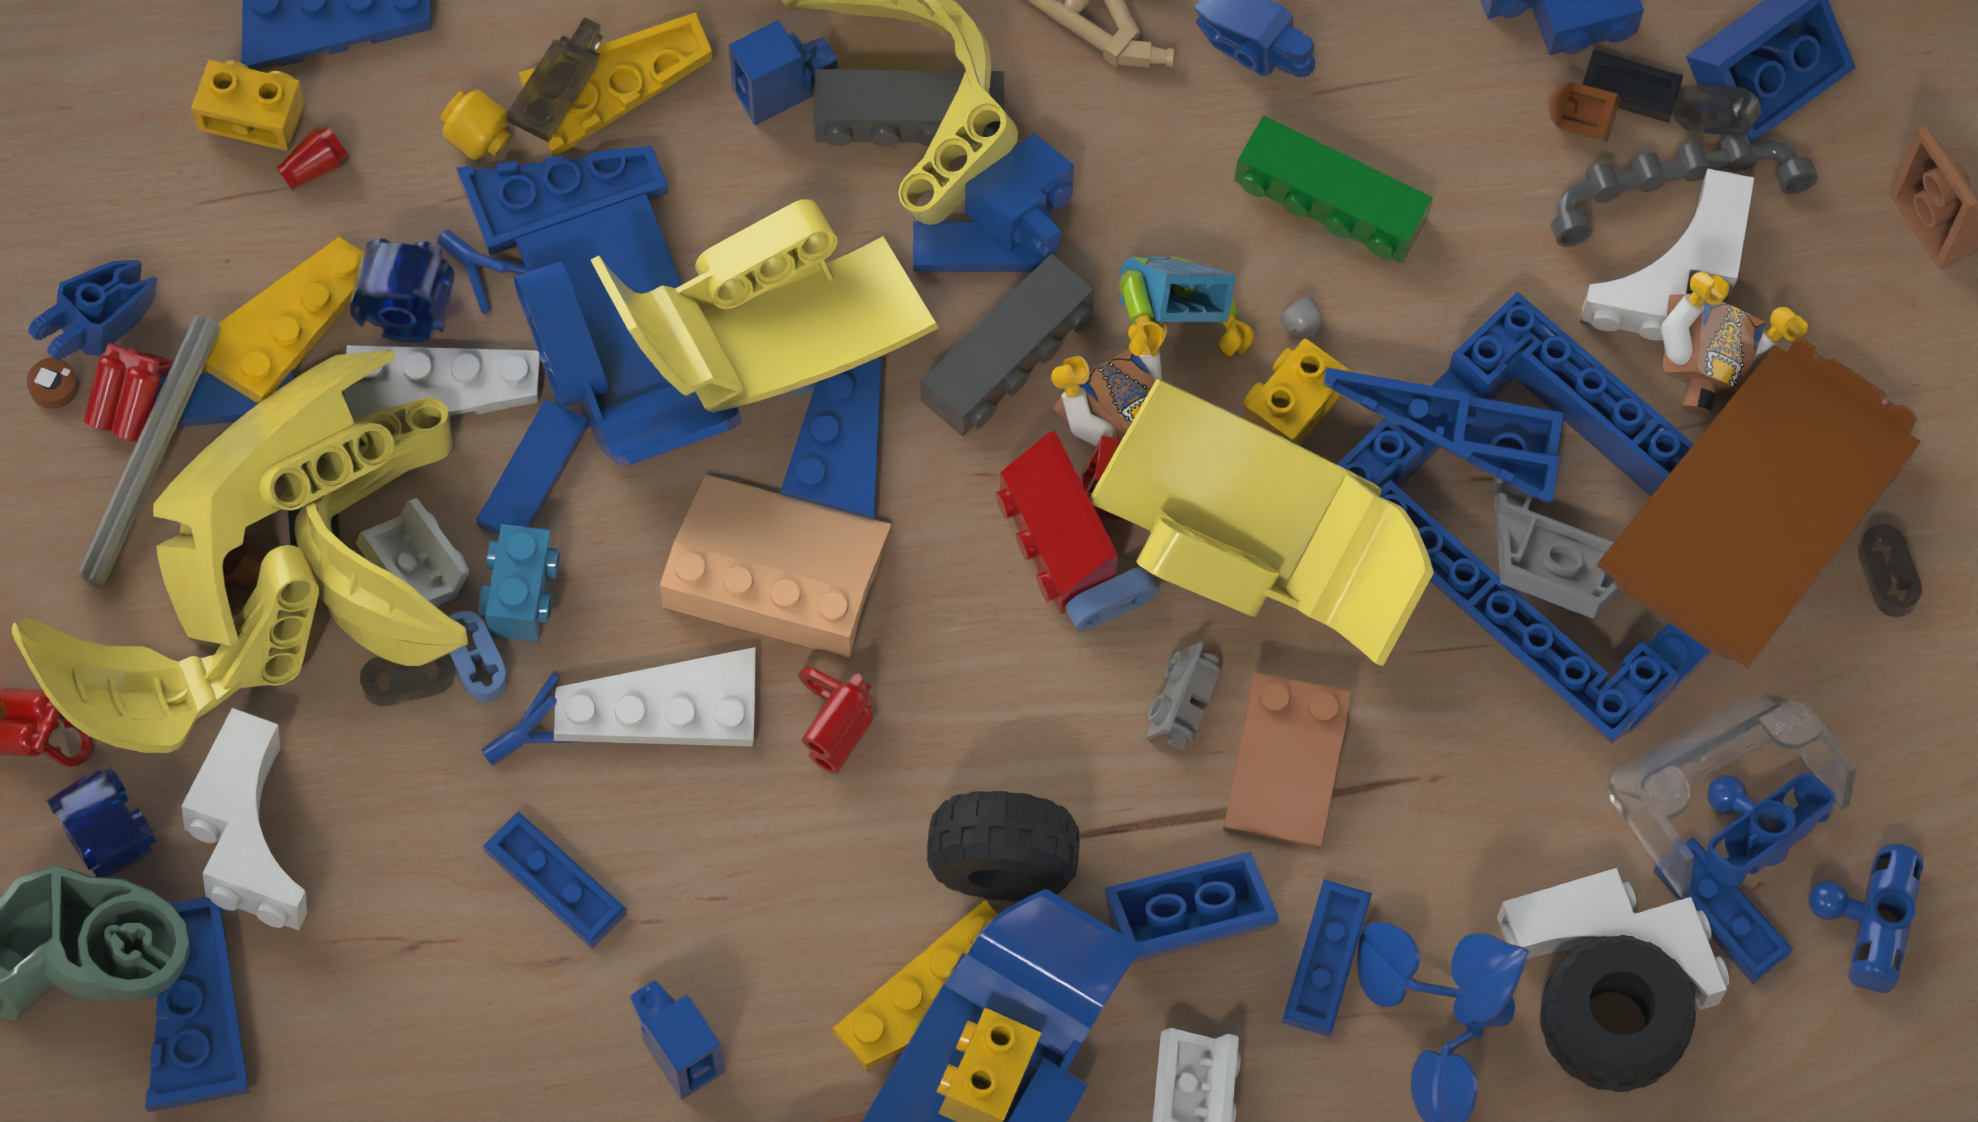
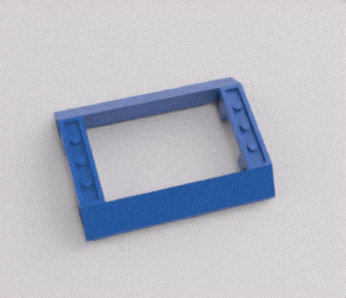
(1621, 426)

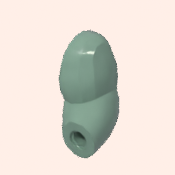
(87, 938)

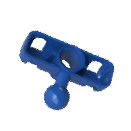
(1765, 828)
(1888, 890)

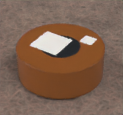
(52, 383)

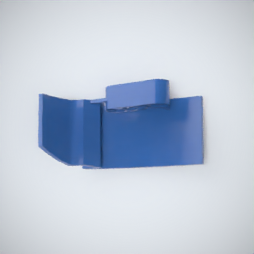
(587, 343)
(1031, 964)

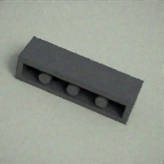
(888, 104)
(1008, 345)

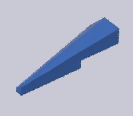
(1496, 436)

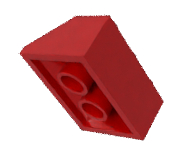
(1056, 522)

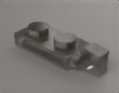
(557, 82)

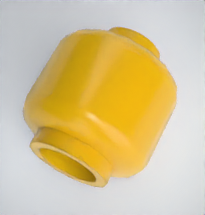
(475, 124)

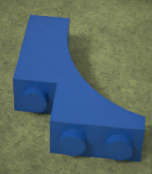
(1574, 24)

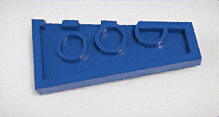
(298, 28)
(534, 196)
(839, 442)
(197, 1026)

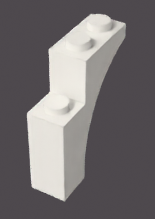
(1709, 245)
(226, 808)
(1602, 906)

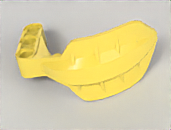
(967, 116)
(362, 597)
(152, 702)

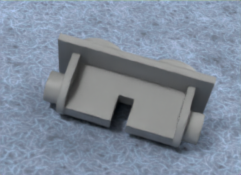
(1172, 710)

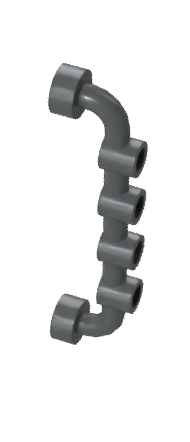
(1647, 174)

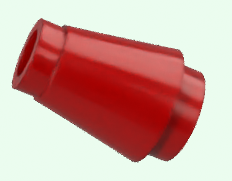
(314, 157)

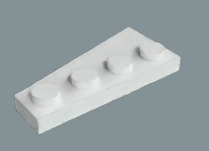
(456, 376)
(674, 703)

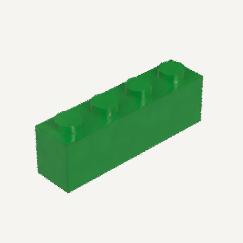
(1332, 189)

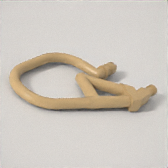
(1117, 49)

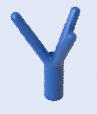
(472, 260)
(520, 734)

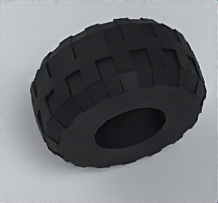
(1002, 845)
(1628, 968)

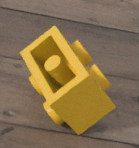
(248, 104)
(1295, 395)
(990, 1069)

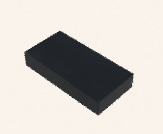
(1640, 86)

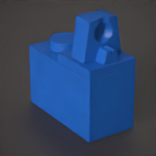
(775, 70)
(1019, 192)
(678, 1039)

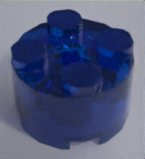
(403, 289)
(101, 824)

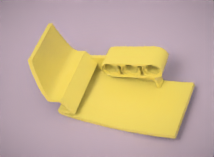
(772, 311)
(237, 475)
(1262, 519)

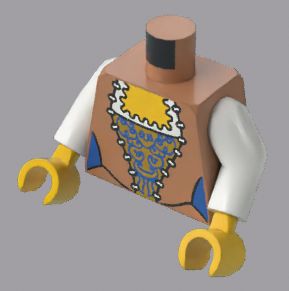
(1716, 343)
(1108, 395)

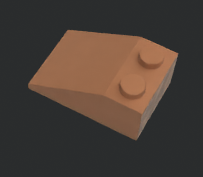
(1937, 200)
(1287, 760)

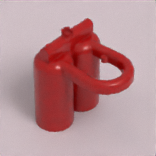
(125, 390)
(840, 720)
(30, 724)

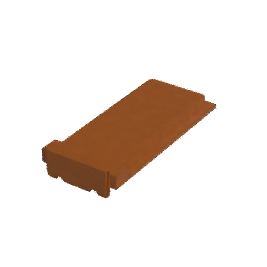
(1763, 501)

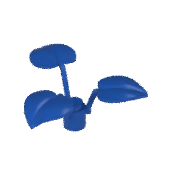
(1487, 975)

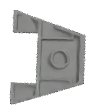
(1549, 556)

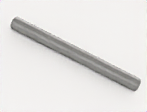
(149, 450)

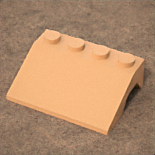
(774, 565)

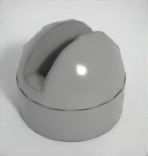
(1302, 318)

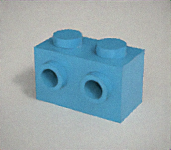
(519, 584)

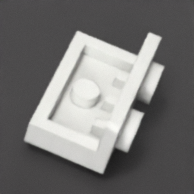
(416, 553)
(1196, 1077)

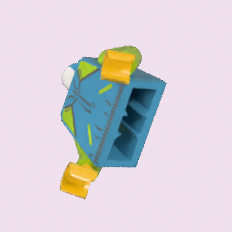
(1179, 292)

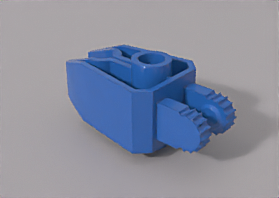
(1257, 35)
(95, 309)

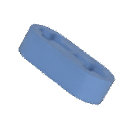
(1111, 599)
(484, 652)

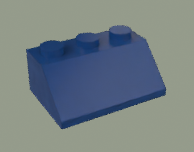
(1780, 54)
(1192, 906)

